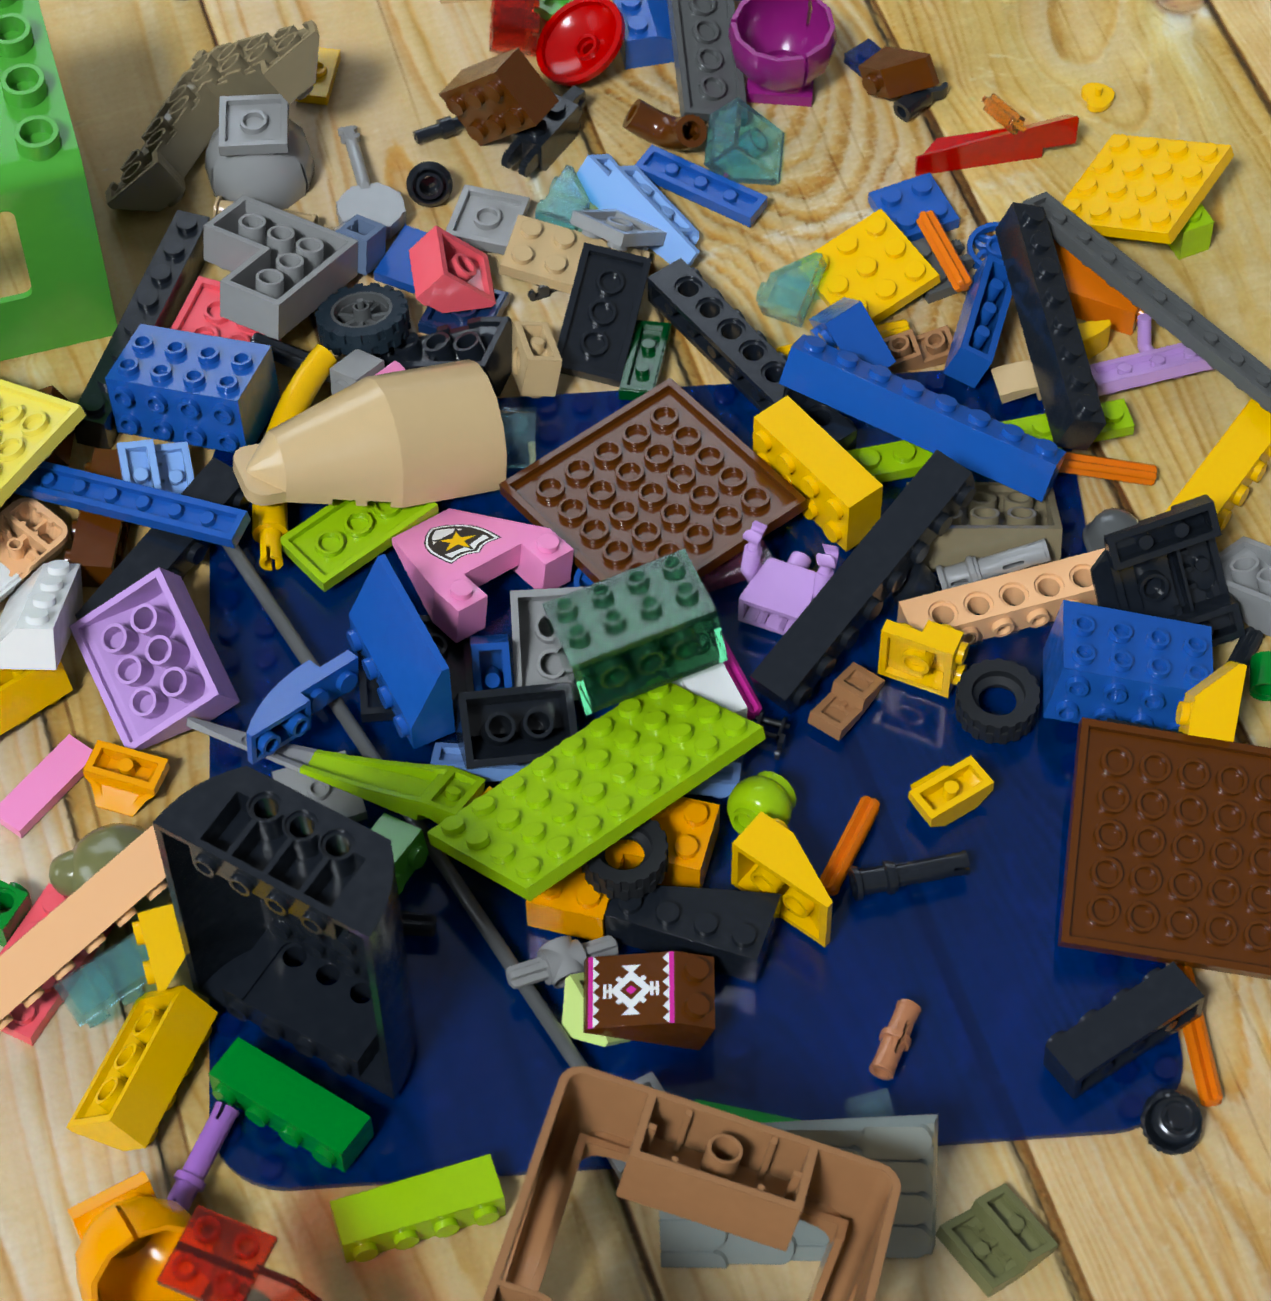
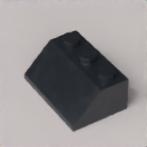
(512, 723)

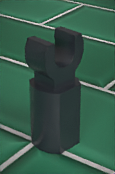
(914, 103)

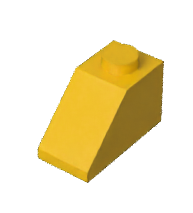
(1213, 704)

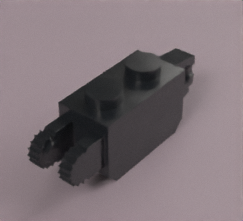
(547, 141)

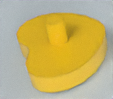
(1098, 96)

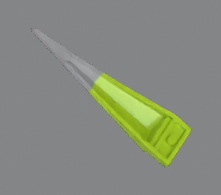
(403, 787)

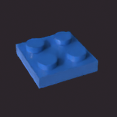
(908, 198)

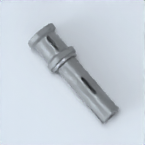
(993, 565)

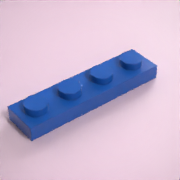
(702, 186)

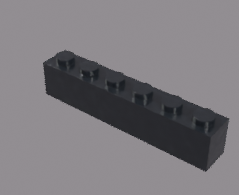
(169, 550)

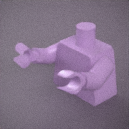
(778, 588)

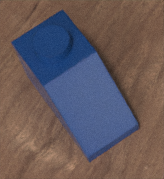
(491, 662)

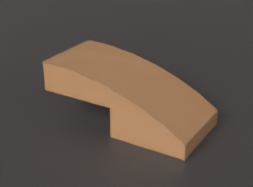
(847, 701)

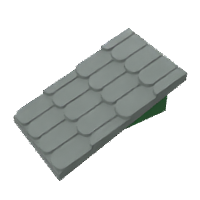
(900, 1142)

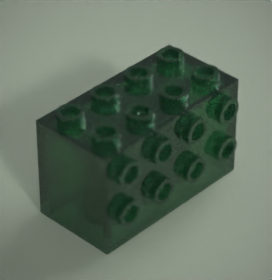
(635, 631)

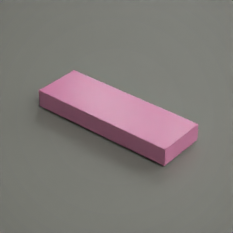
(44, 786)

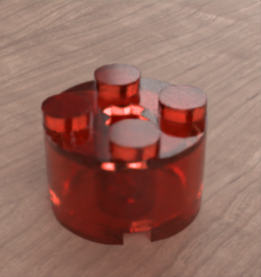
(513, 26)

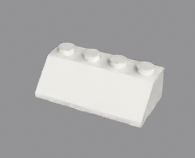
(39, 617)

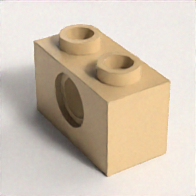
(535, 359)

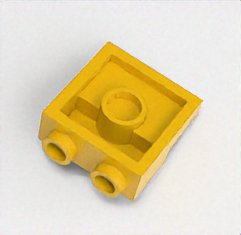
(923, 658)

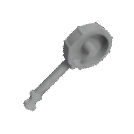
(368, 199)

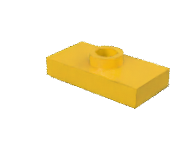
(326, 72)

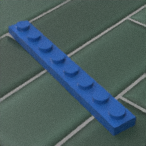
(136, 504)

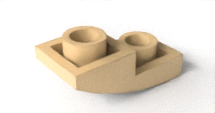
(1015, 381)

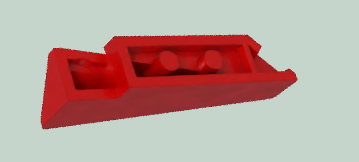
(996, 146)

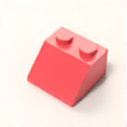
(450, 273)

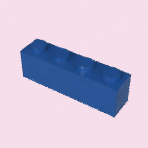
(980, 323)

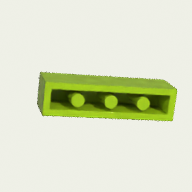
(418, 1209)

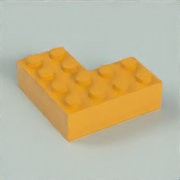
(579, 911)

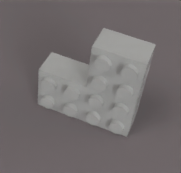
(277, 265)

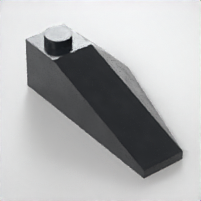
(481, 340)

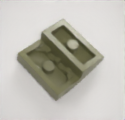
(996, 1240)

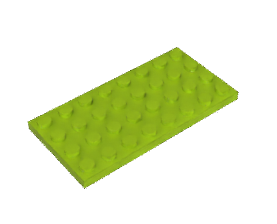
(594, 788)

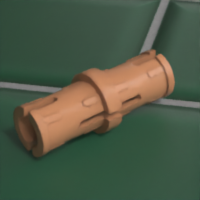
(895, 1039)

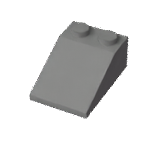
(1248, 580)
(533, 645)

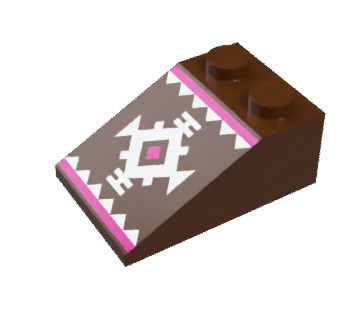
(651, 998)

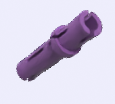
(192, 1176)

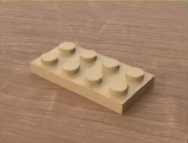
(548, 253)

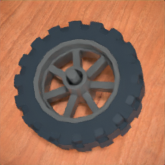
(363, 319)

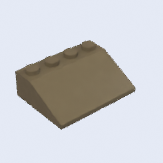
(997, 522)

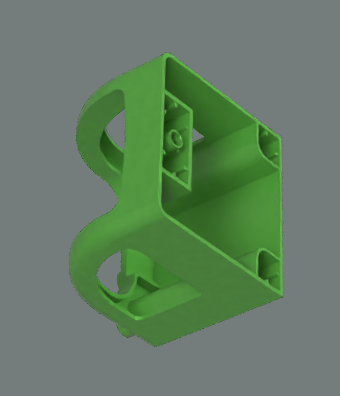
(49, 197)

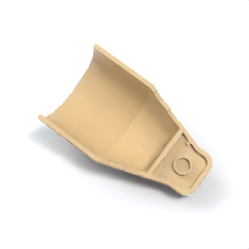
(384, 440)

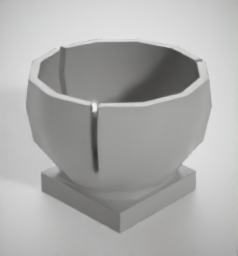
(259, 152)

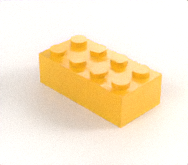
(837, 487)

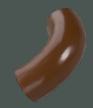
(665, 129)

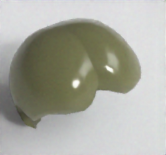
(91, 854)

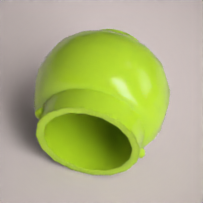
(759, 793)

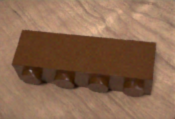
(98, 539)

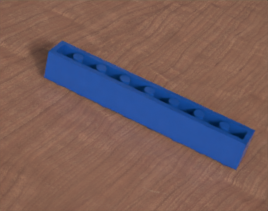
(922, 416)

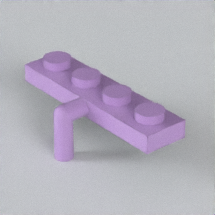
(1147, 366)

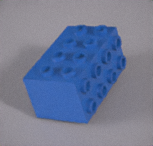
(193, 388)
(1121, 665)

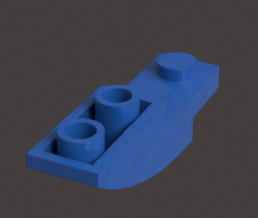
(289, 705)

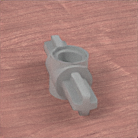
(558, 960)

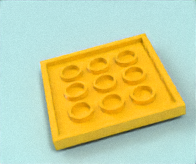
(1146, 186)

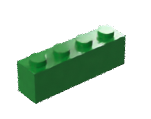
(290, 1105)

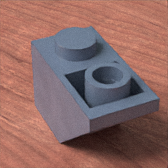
(370, 238)

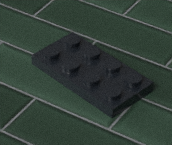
(602, 314)

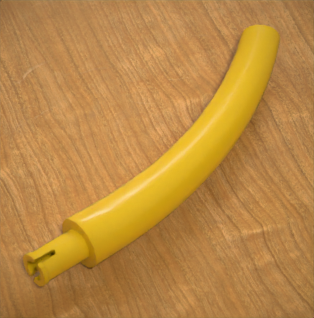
(272, 520)

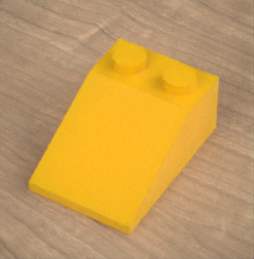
(772, 861)

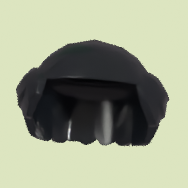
(1171, 1122)

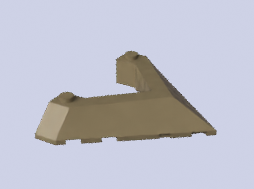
(191, 113)

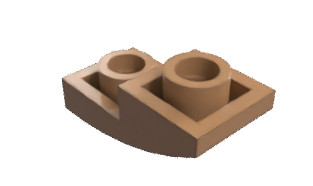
(921, 350)

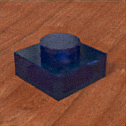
(859, 54)

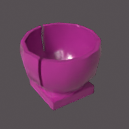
(781, 48)

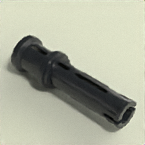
(890, 876)

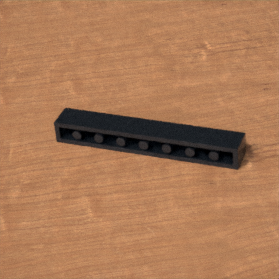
(153, 303)
(1050, 327)
(864, 582)

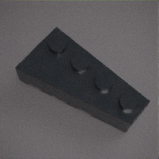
(700, 921)

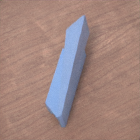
(636, 195)

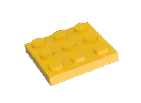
(876, 267)

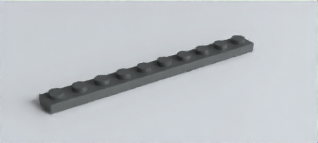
(1157, 300)

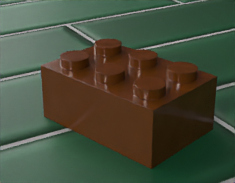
(499, 97)

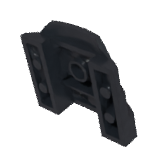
(1170, 570)

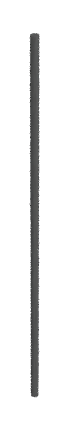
(439, 858)

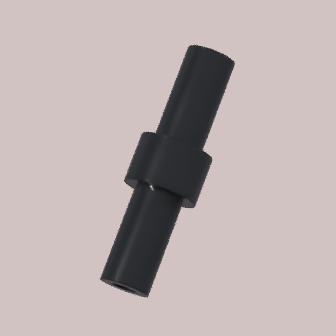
(444, 127)

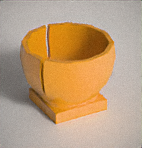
(126, 1242)

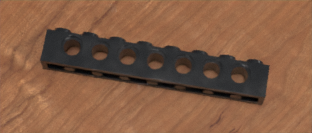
(734, 345)

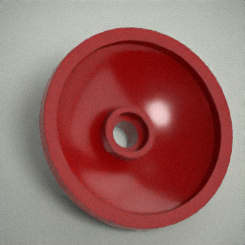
(580, 41)

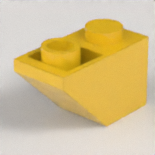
(160, 934)

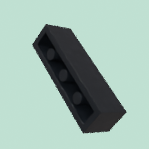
(1122, 1029)

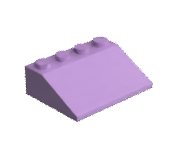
(153, 661)

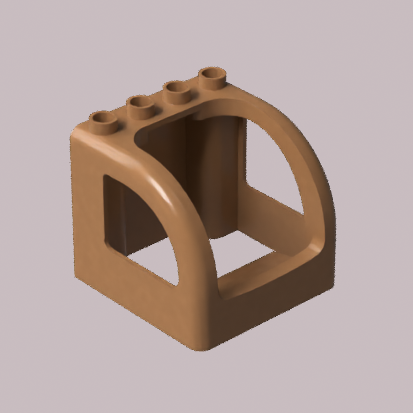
(702, 1170)

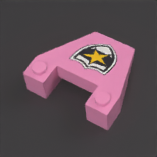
(463, 550)

